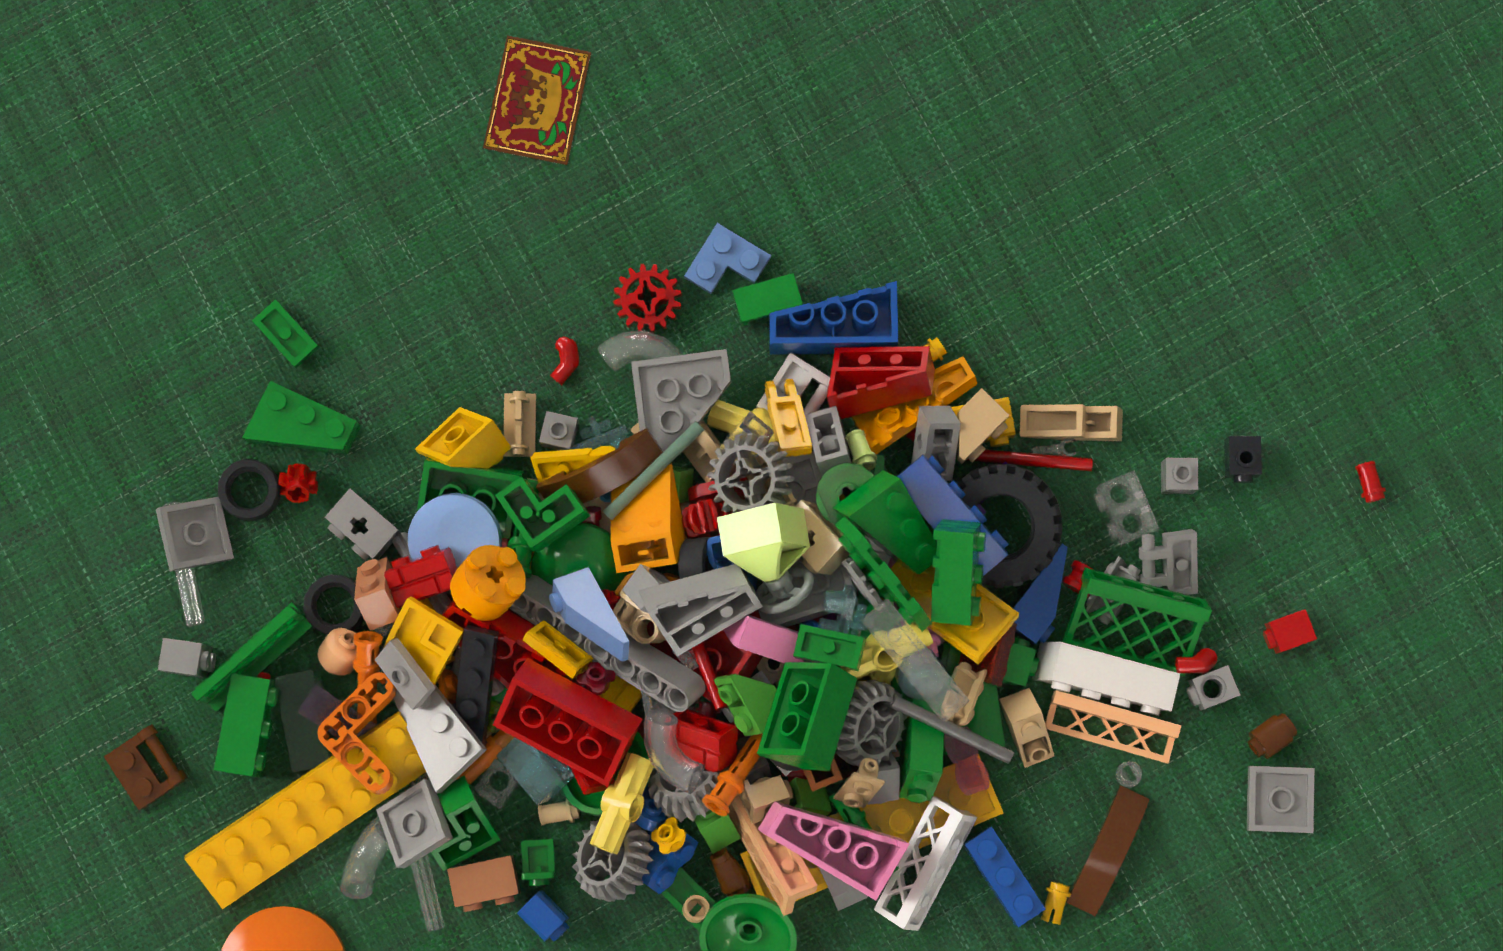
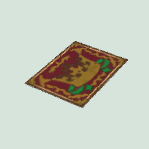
(537, 100)

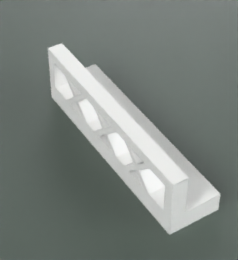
(935, 869)

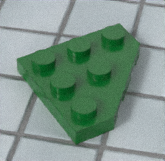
(880, 574)

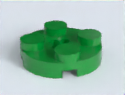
(831, 486)

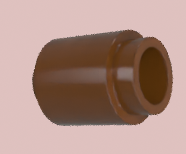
(1271, 736)

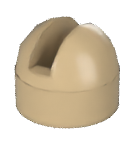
(690, 904)

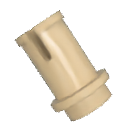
(558, 812)

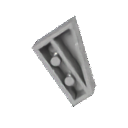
(700, 605)

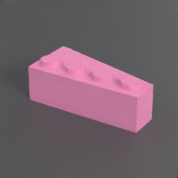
(841, 848)

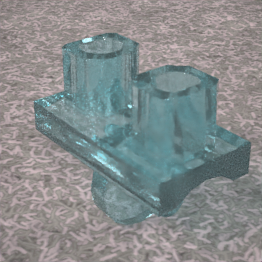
(609, 438)
(843, 604)

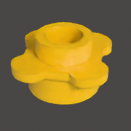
(673, 841)

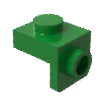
(538, 861)

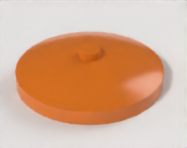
(283, 930)

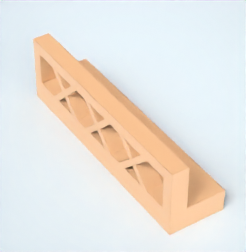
(1114, 714)
(779, 866)

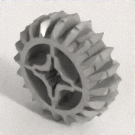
(754, 489)
(874, 725)
(679, 803)
(625, 868)

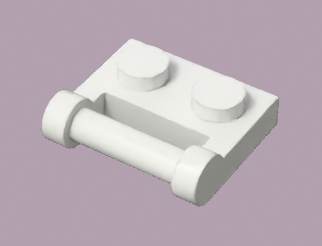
(802, 374)

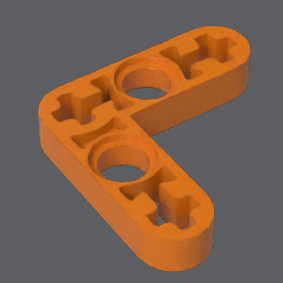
(348, 738)

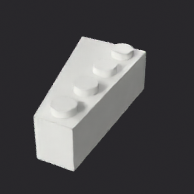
(1106, 676)

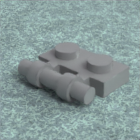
(1179, 561)

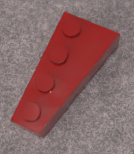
(511, 648)

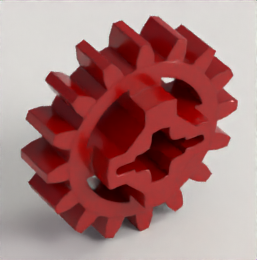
(662, 297)

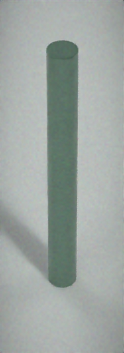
(653, 470)

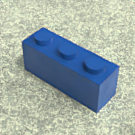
(1003, 876)

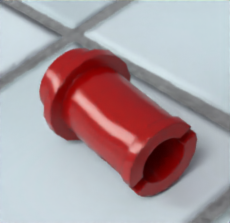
(1370, 482)

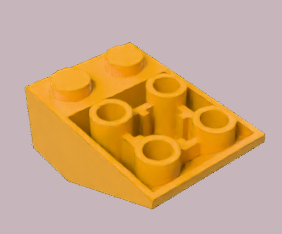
(649, 527)

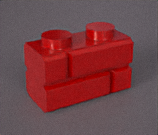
(421, 576)
(706, 740)

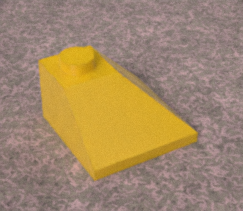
(465, 441)

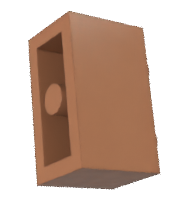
(374, 595)
(484, 882)

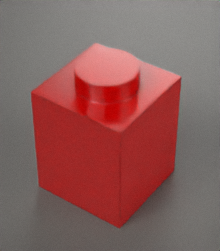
(1289, 632)

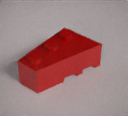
(878, 377)

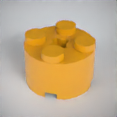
(488, 582)

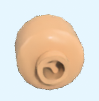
(338, 652)

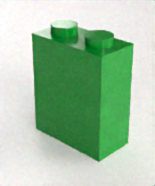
(920, 758)

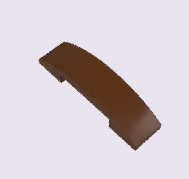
(608, 471)
(1108, 851)

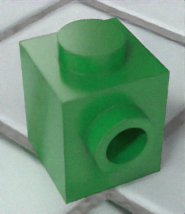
(1020, 663)

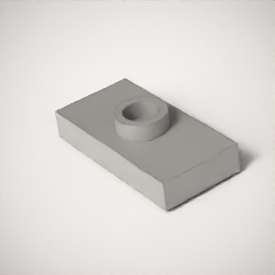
(405, 673)

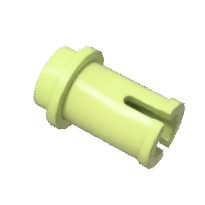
(860, 449)

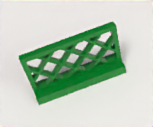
(1142, 596)
(254, 655)

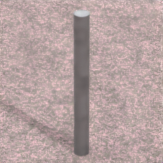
(952, 729)

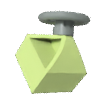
(767, 545)

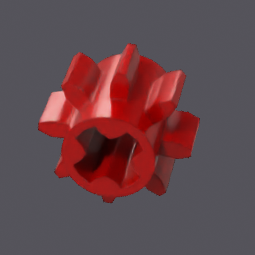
(298, 483)

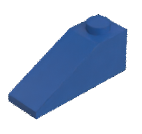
(1040, 601)

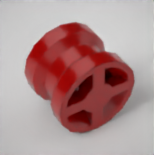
(1073, 580)

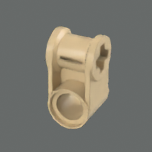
(635, 621)

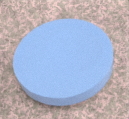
(455, 523)

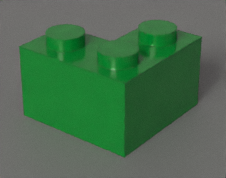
(541, 520)
(467, 822)

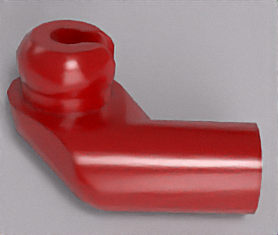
(568, 359)
(1200, 663)

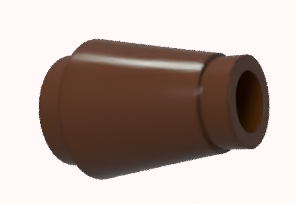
(730, 874)

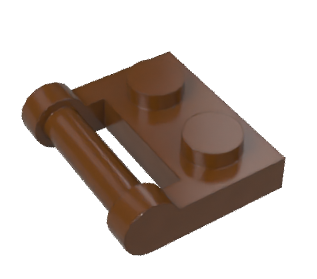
(137, 774)

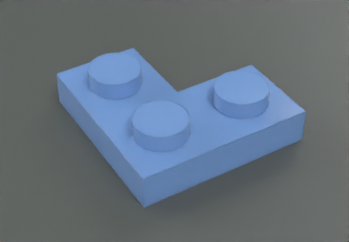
(723, 251)

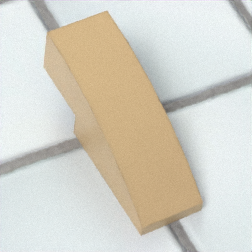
(1071, 421)

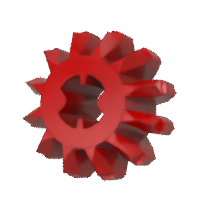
(701, 518)

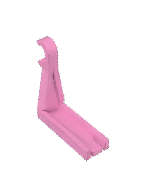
(764, 639)

